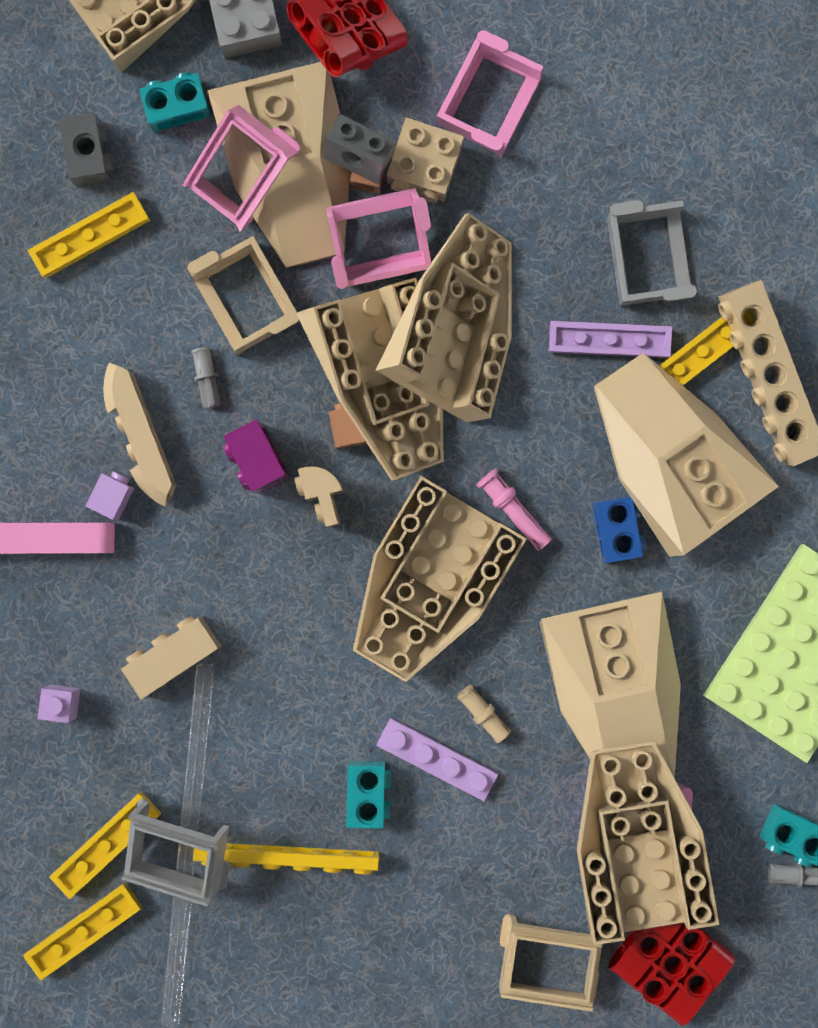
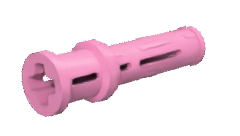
(505, 498)

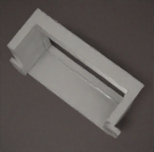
(636, 211)
(168, 880)

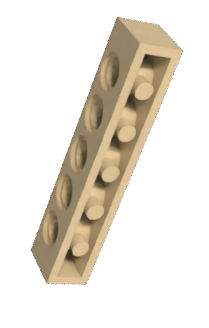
(786, 379)

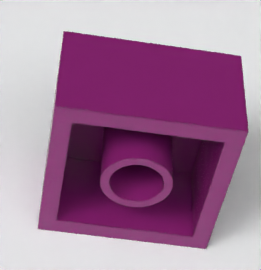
(255, 457)

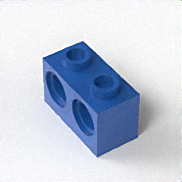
(609, 531)

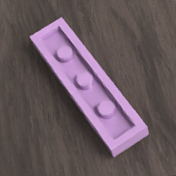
(609, 339)
(437, 759)

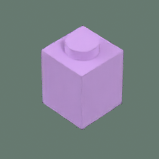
(110, 495)
(58, 703)

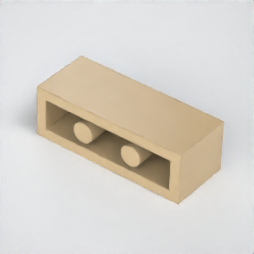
(170, 656)

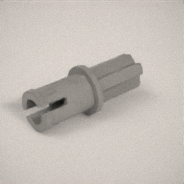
(206, 377)
(792, 875)

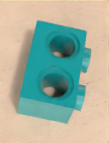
(176, 110)
(359, 794)
(799, 832)

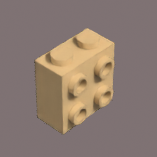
(424, 160)

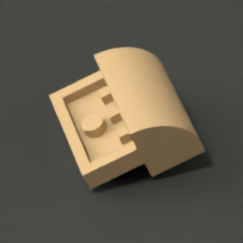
(322, 485)

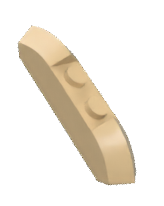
(153, 470)

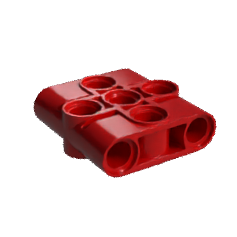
(347, 31)
(674, 994)

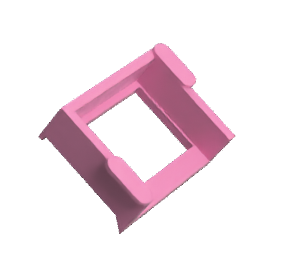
(495, 50)
(274, 141)
(385, 267)

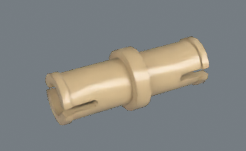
(483, 713)

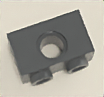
(76, 135)
(358, 148)

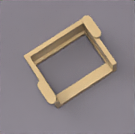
(212, 263)
(508, 939)

